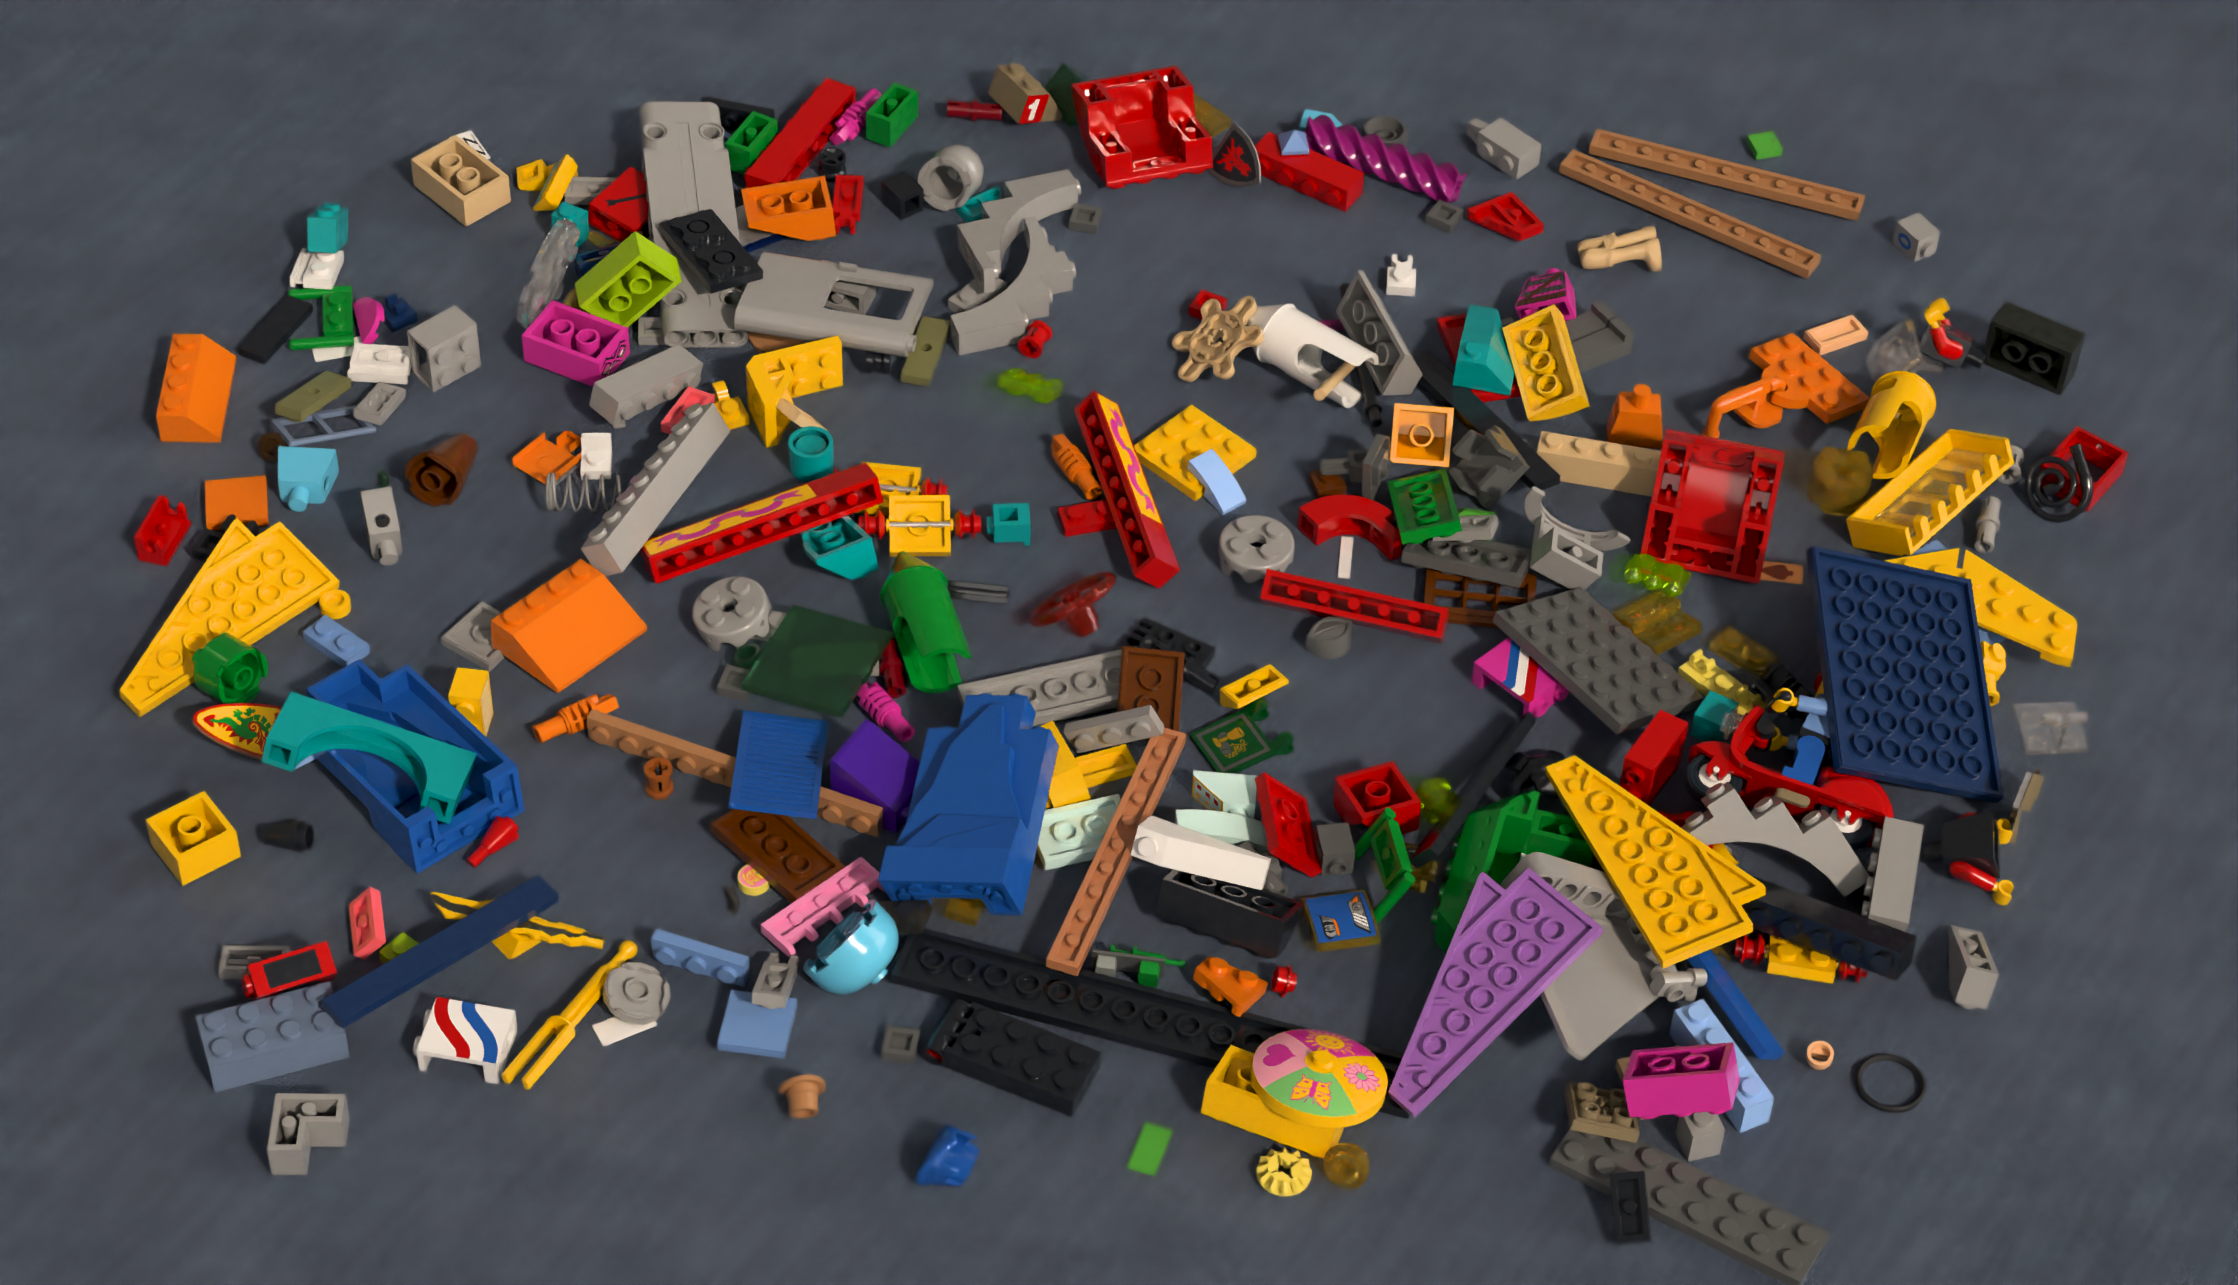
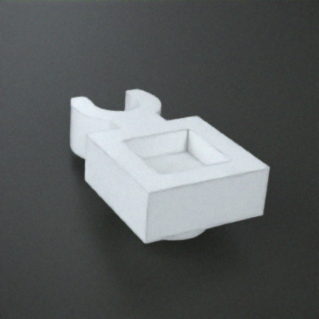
(1401, 277)

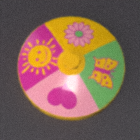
(1318, 1078)

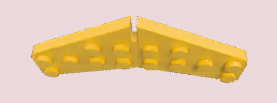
(2007, 605)

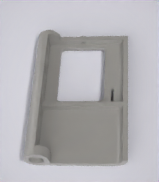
(793, 299)

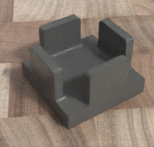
(1488, 465)

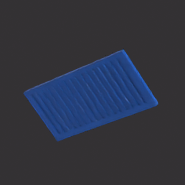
(778, 765)

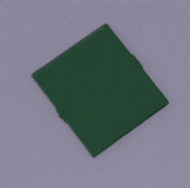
(817, 661)

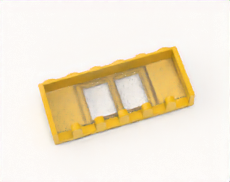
(1929, 492)

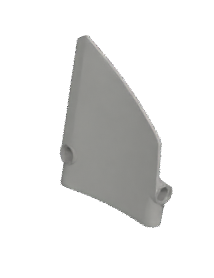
(1611, 976)

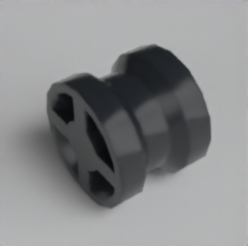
(831, 163)
(878, 362)

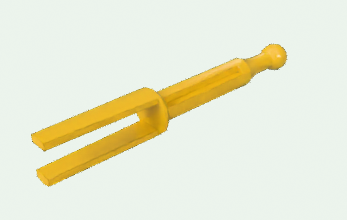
(565, 1023)

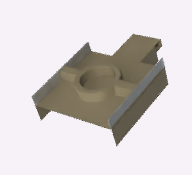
(2024, 801)

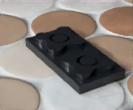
(711, 250)

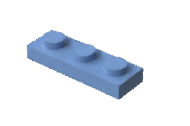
(700, 958)

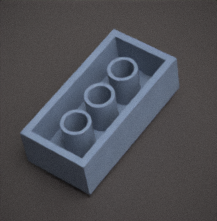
(270, 1037)

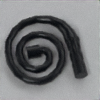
(2053, 488)

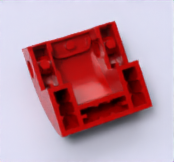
(1141, 127)
(1713, 505)

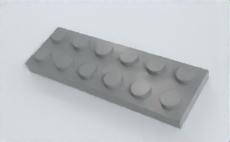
(1059, 688)

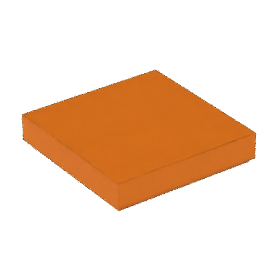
(238, 496)

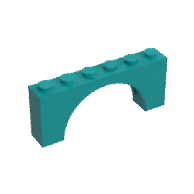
(315, 726)

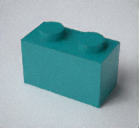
(328, 228)

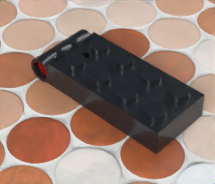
(1012, 1056)

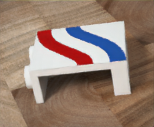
(468, 1035)

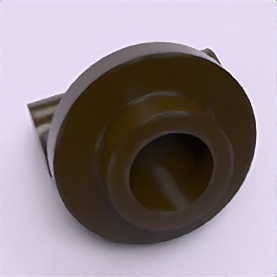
(268, 446)

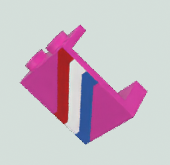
(1520, 676)

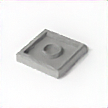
(473, 637)

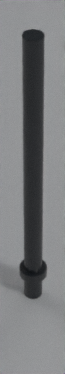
(1372, 406)

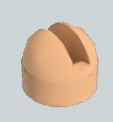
(1822, 1051)

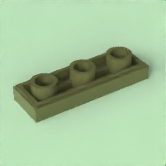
(929, 346)
(312, 396)

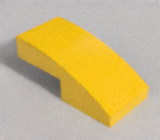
(534, 175)

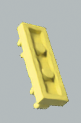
(1707, 676)

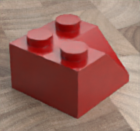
(1367, 792)

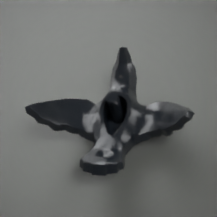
(1532, 771)

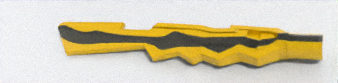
(536, 927)

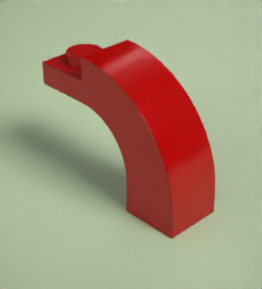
(1350, 516)

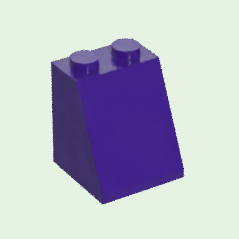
(877, 772)

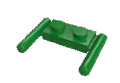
(337, 318)
(1390, 857)

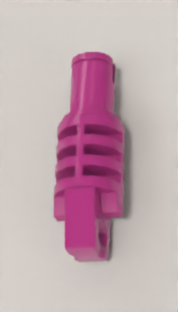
(854, 118)
(885, 711)

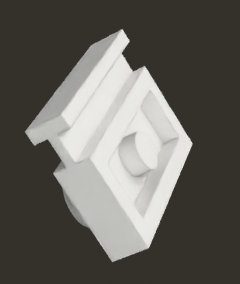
(316, 269)
(380, 363)

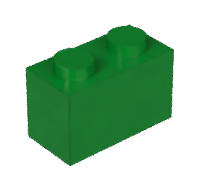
(892, 114)
(749, 140)

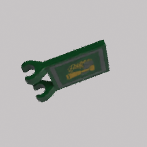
(1238, 742)

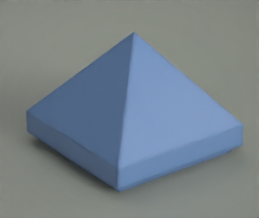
(1293, 143)

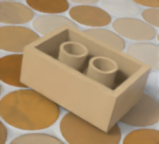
(460, 180)

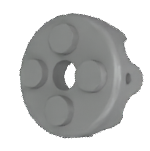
(1252, 561)
(735, 626)

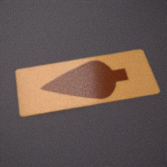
(1782, 572)

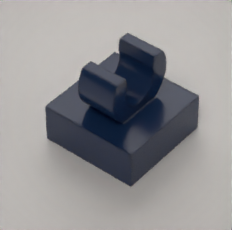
(398, 313)

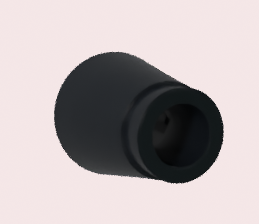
(290, 836)

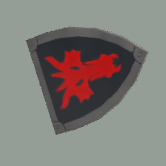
(1236, 159)

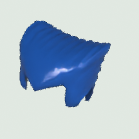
(948, 1159)

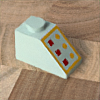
(1225, 792)

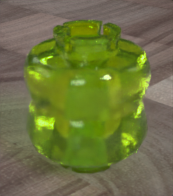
(1434, 797)

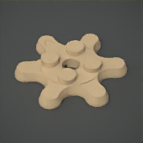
(1216, 323)

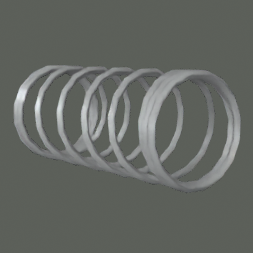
(550, 494)

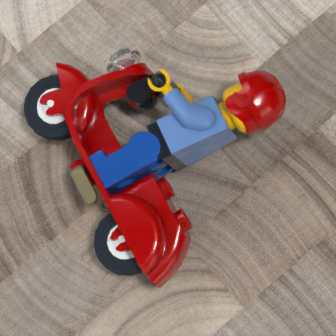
(1852, 801)

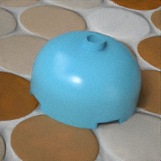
(855, 951)

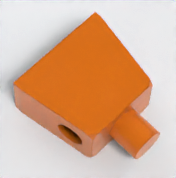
(1636, 419)

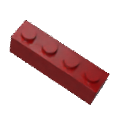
(1310, 174)

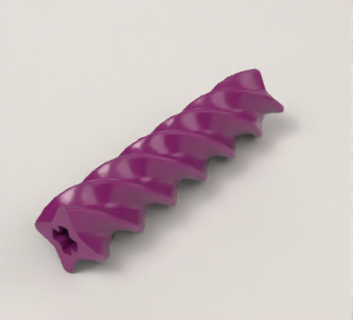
(1388, 162)

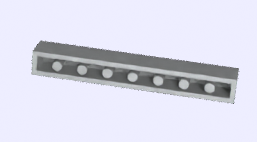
(655, 489)

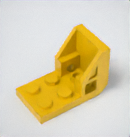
(788, 375)

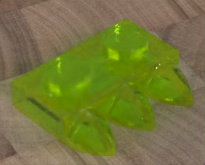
(1033, 384)
(1657, 575)

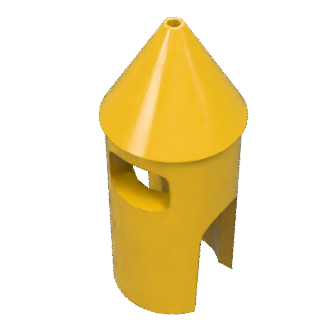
(1895, 419)

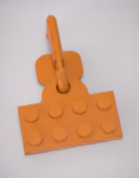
(1790, 379)

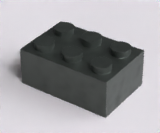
(2033, 348)

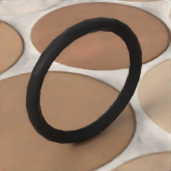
(1890, 1057)

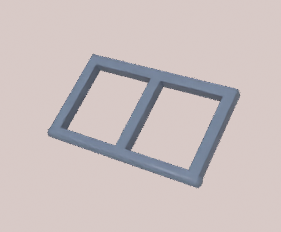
(317, 418)

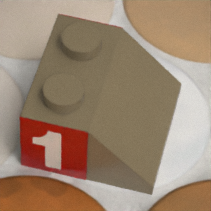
(1022, 95)

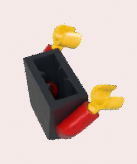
(1947, 342)
(1972, 852)

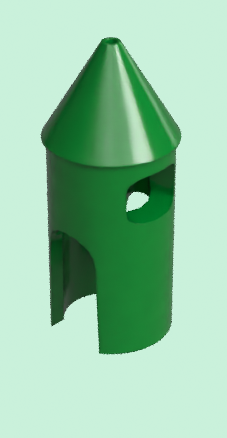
(933, 629)

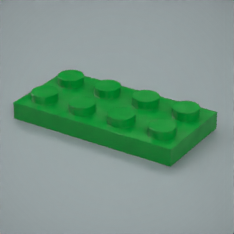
(1424, 507)

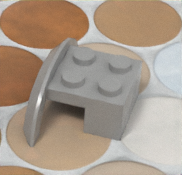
(1564, 552)

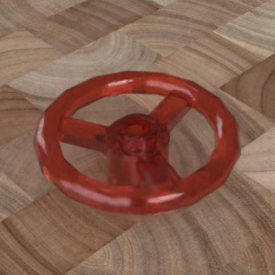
(1074, 604)

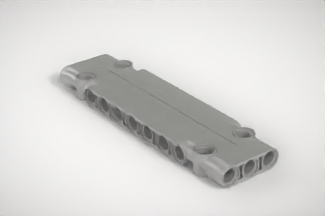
(685, 174)

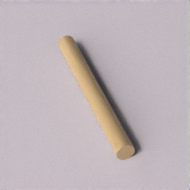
(1329, 384)

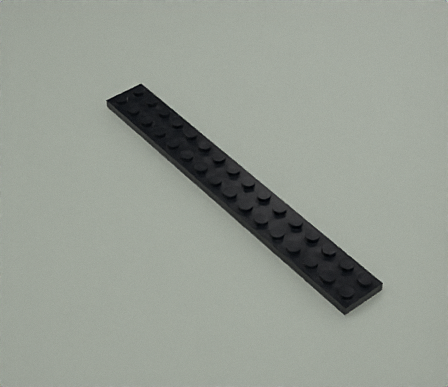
(1092, 1003)

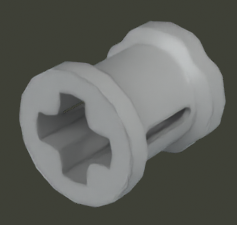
(2013, 473)

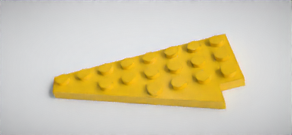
(242, 590)
(1668, 880)

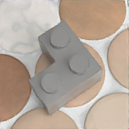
(303, 1123)

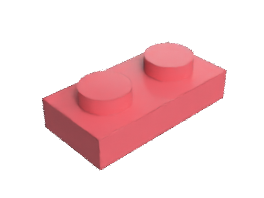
(688, 398)
(367, 923)

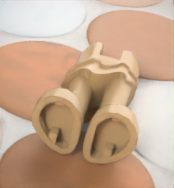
(1613, 249)

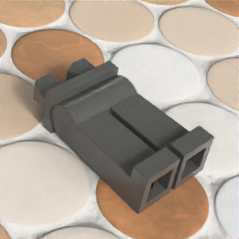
(1599, 337)

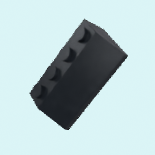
(1229, 912)

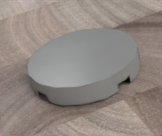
(636, 993)

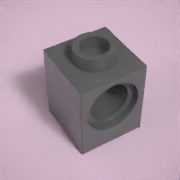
(1335, 848)

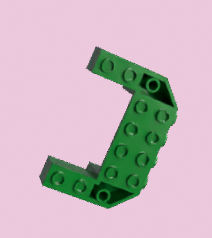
(1493, 845)

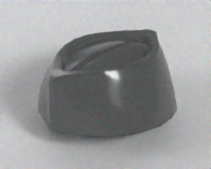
(1388, 128)
(1329, 638)

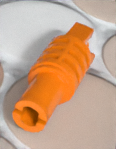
(1075, 466)
(573, 717)

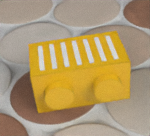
(472, 697)

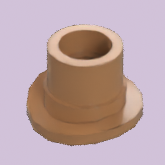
(802, 1095)

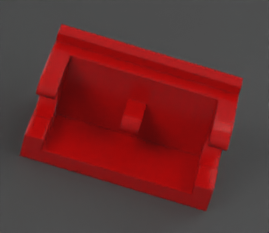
(161, 532)

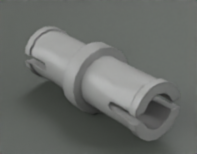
(1987, 524)

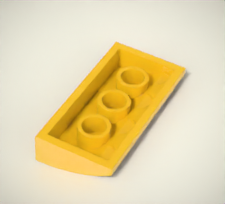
(1545, 365)

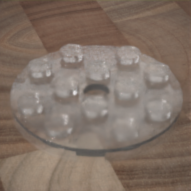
(548, 271)

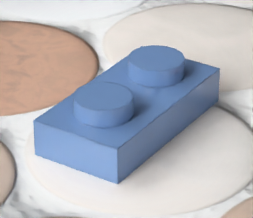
(336, 641)

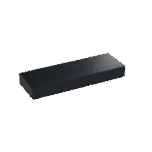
(276, 329)

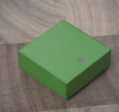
(1764, 145)

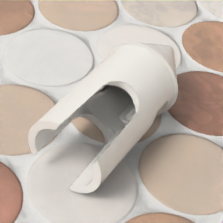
(1296, 346)

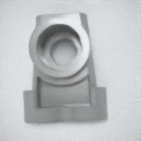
(1677, 984)

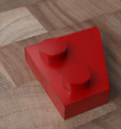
(1507, 216)

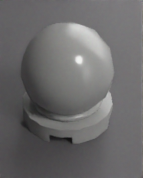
(951, 177)

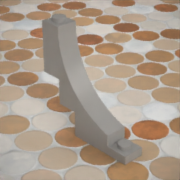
(1002, 220)

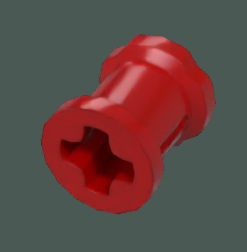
(1035, 339)

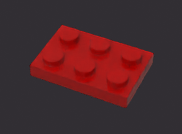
(1287, 825)

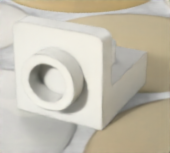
(596, 455)

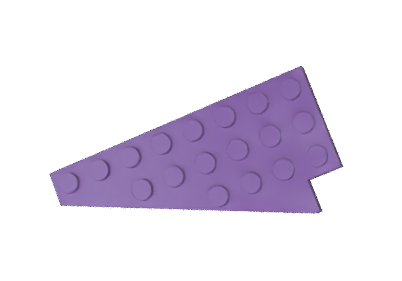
(1496, 965)

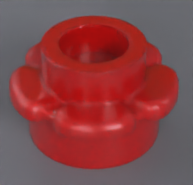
(1283, 980)

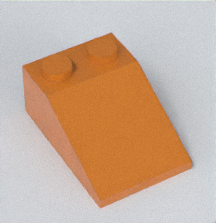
(791, 209)

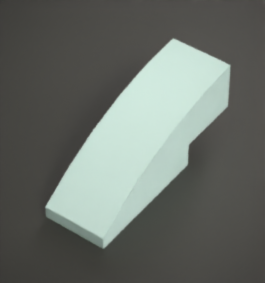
(1224, 827)

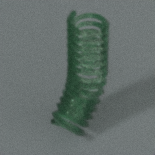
(383, 479)

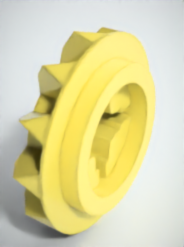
(1278, 1182)

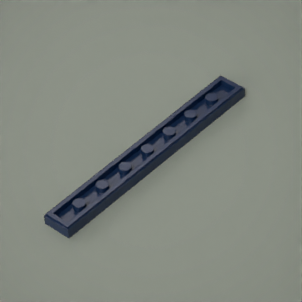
(440, 951)

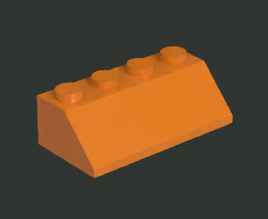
(195, 390)

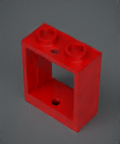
(2107, 457)
(1654, 757)

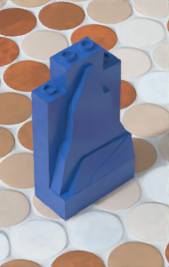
(389, 791)
(976, 808)

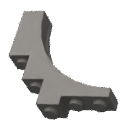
(1027, 298)
(1770, 823)

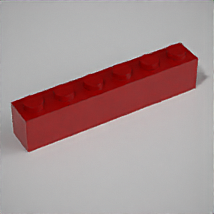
(802, 136)
(1355, 604)

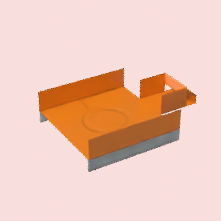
(545, 457)

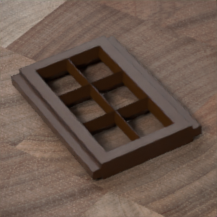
(1473, 616)

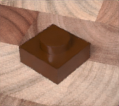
(1326, 484)

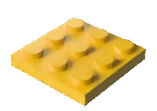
(1186, 437)

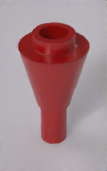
(499, 835)

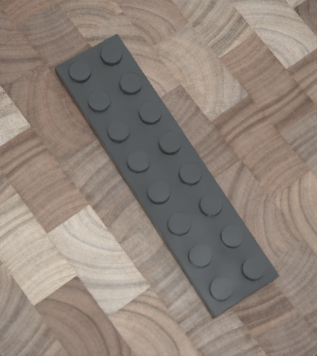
(1699, 1204)

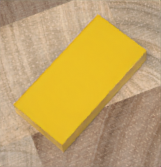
(1106, 765)

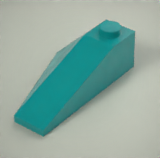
(1483, 353)
(841, 548)

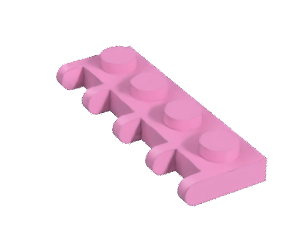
(821, 905)

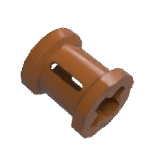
(665, 773)

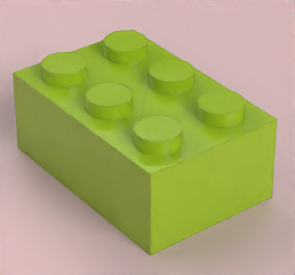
(628, 281)

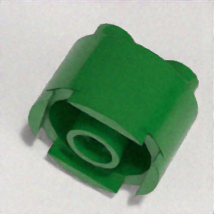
(229, 669)

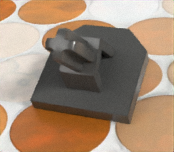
(1363, 466)

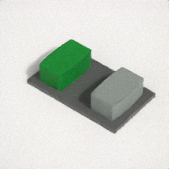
(1147, 968)

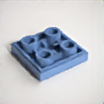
(756, 1029)

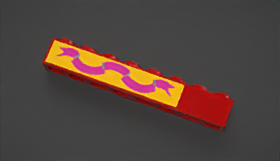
(1126, 490)
(761, 522)

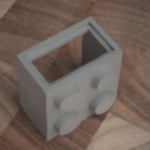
(450, 348)

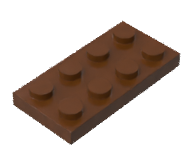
(777, 850)

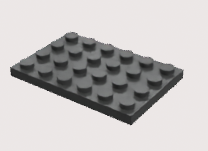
(1598, 659)

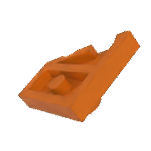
(1229, 982)

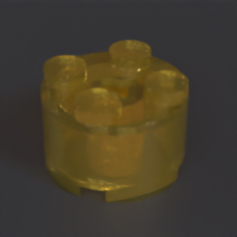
(1840, 480)

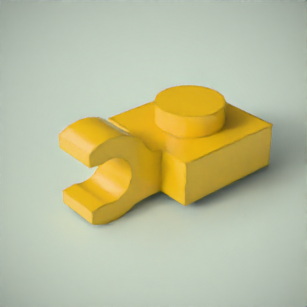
(730, 409)

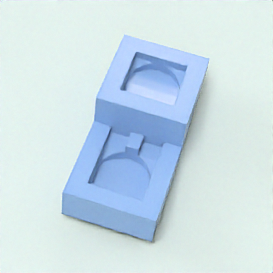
(1219, 483)

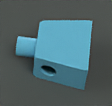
(306, 475)

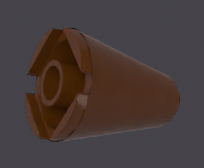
(442, 470)

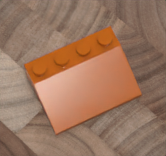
(566, 626)

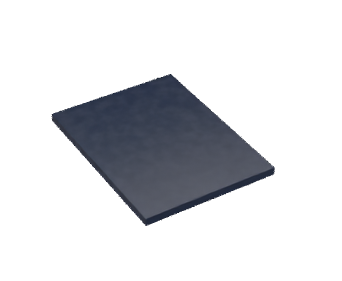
(1903, 675)

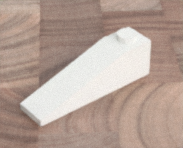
(1198, 854)

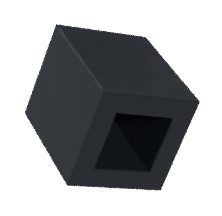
(902, 195)

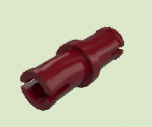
(974, 110)
(892, 669)

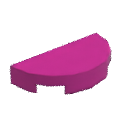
(368, 316)

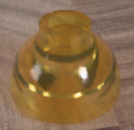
(1346, 1165)

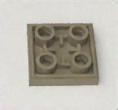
(1600, 1112)

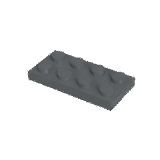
(1475, 559)

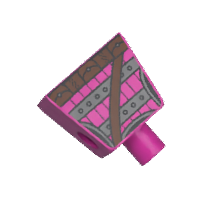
(1545, 291)

